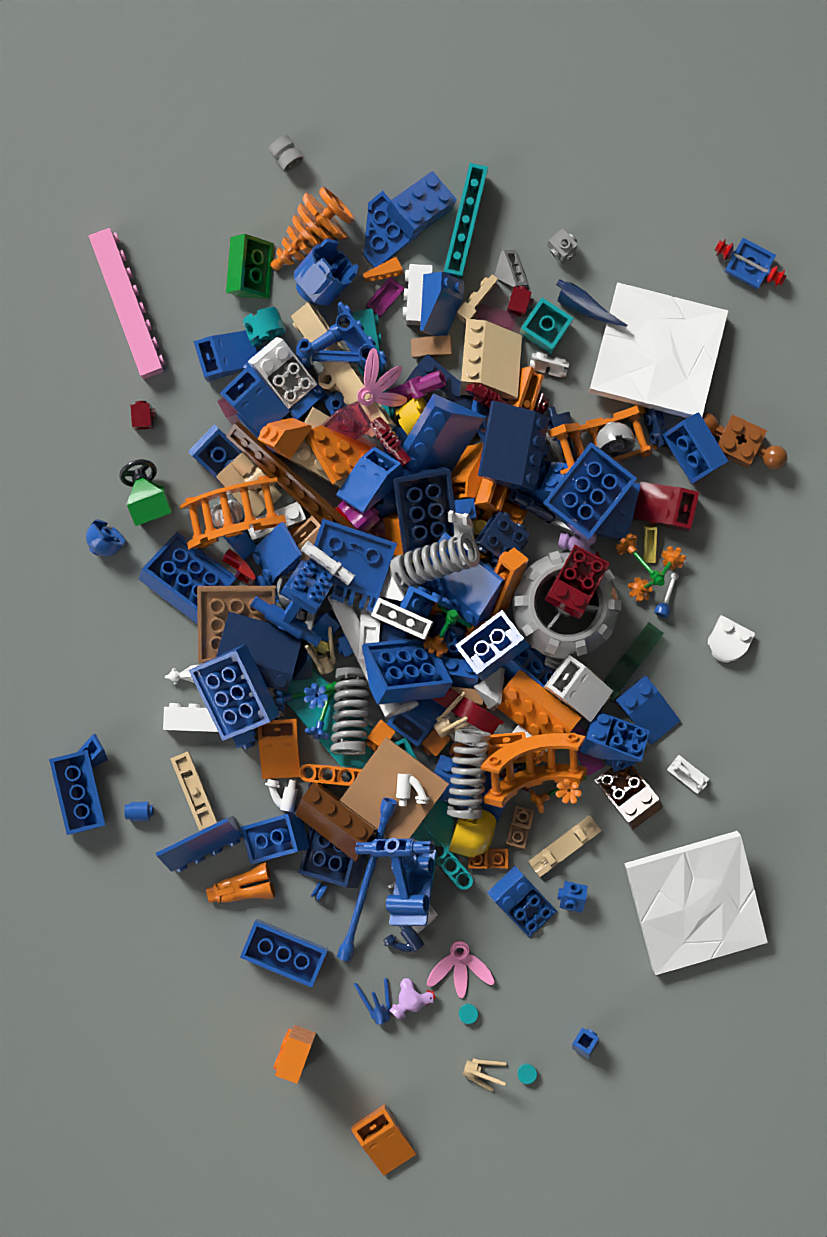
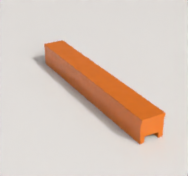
(492, 495)

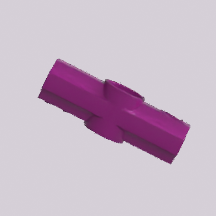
(420, 385)

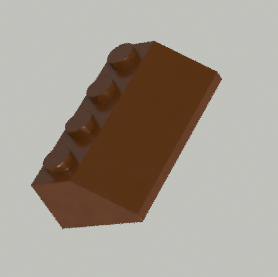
(334, 820)

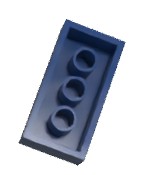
(284, 953)

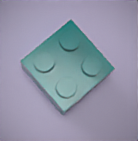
(546, 325)

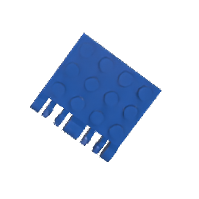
(359, 553)

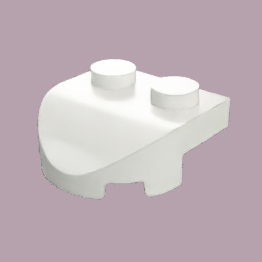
(729, 640)

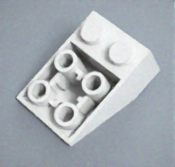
(282, 372)
(578, 688)

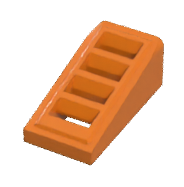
(388, 269)

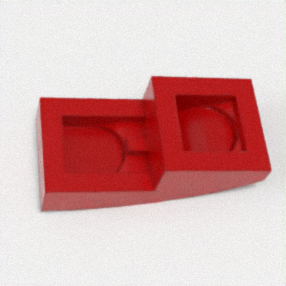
(243, 572)

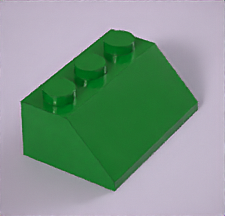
(249, 267)

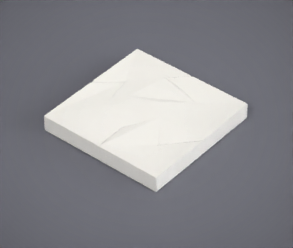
(662, 354)
(696, 902)

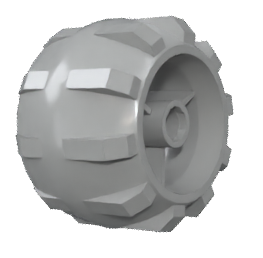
(548, 641)

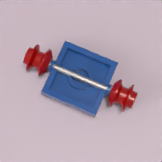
(750, 263)

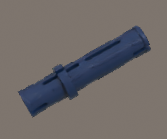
(528, 504)

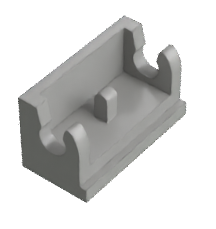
(384, 869)

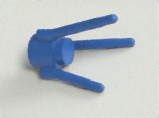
(380, 1012)

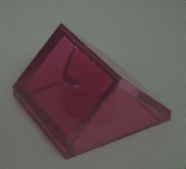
(349, 421)

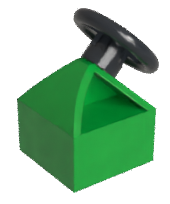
(147, 498)

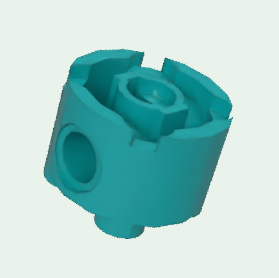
(264, 326)

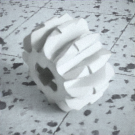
(217, 514)

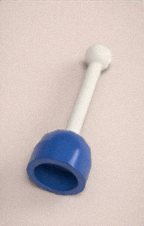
(663, 609)

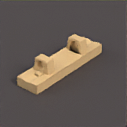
(194, 790)
(564, 846)

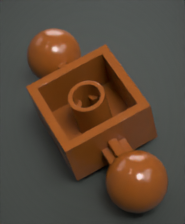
(774, 457)

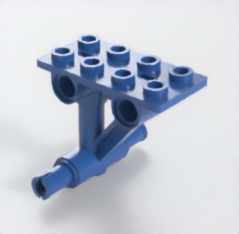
(353, 337)
(305, 590)
(414, 873)

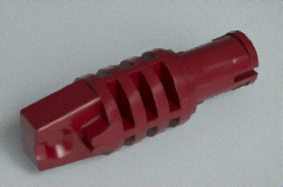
(483, 395)
(390, 440)

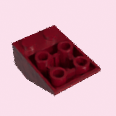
(666, 506)
(577, 581)

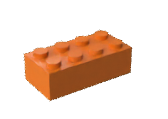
(535, 707)
(293, 1053)

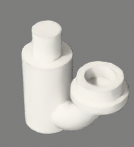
(404, 784)
(289, 796)

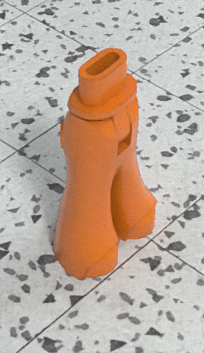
(231, 888)

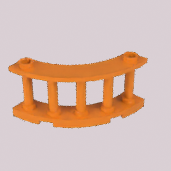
(592, 427)
(230, 528)
(532, 776)

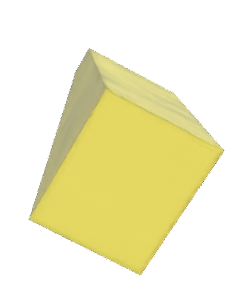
(649, 543)

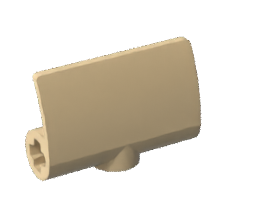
(242, 471)

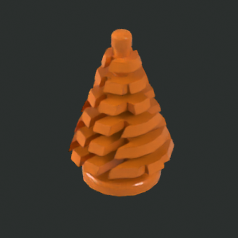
(313, 227)

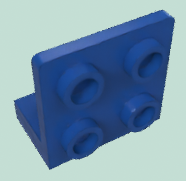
(421, 601)

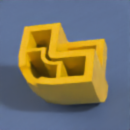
(473, 835)

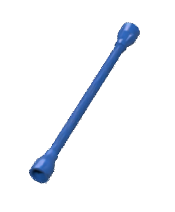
(346, 949)

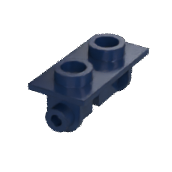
(653, 420)

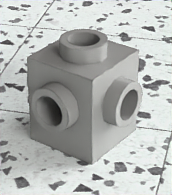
(563, 245)

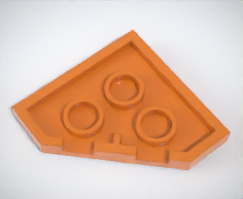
(335, 451)

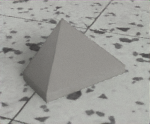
(510, 269)
(491, 689)

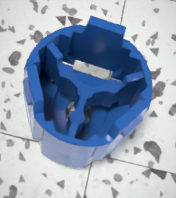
(324, 273)

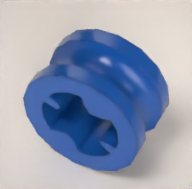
(318, 891)

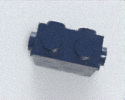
(501, 535)

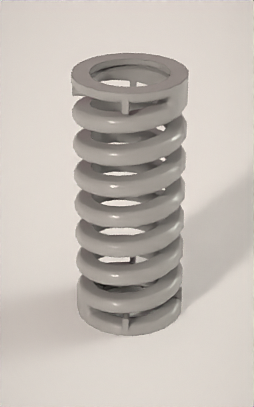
(438, 570)
(478, 739)
(341, 745)

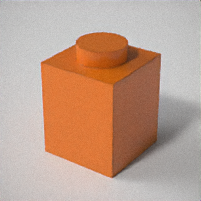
(378, 734)
(434, 743)

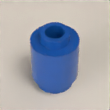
(138, 811)

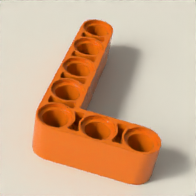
(338, 771)

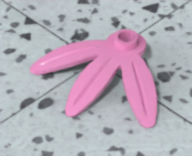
(376, 388)
(460, 960)

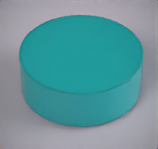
(468, 1013)
(526, 1073)

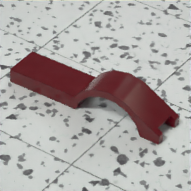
(465, 708)

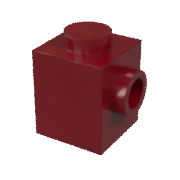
(520, 301)
(142, 415)

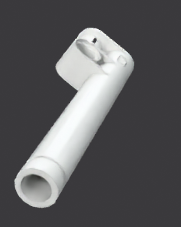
(351, 626)

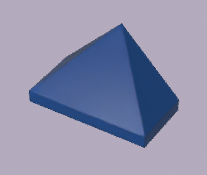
(95, 750)

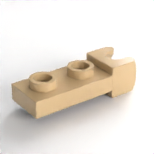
(468, 310)

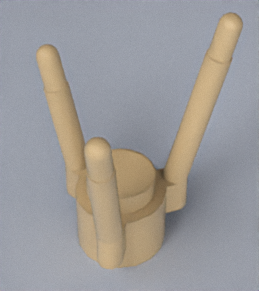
(323, 662)
(445, 726)
(472, 1072)

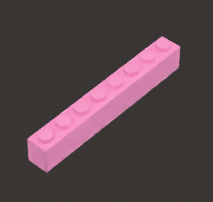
(126, 303)

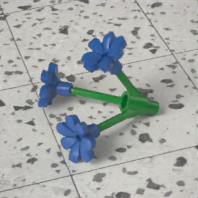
(316, 697)

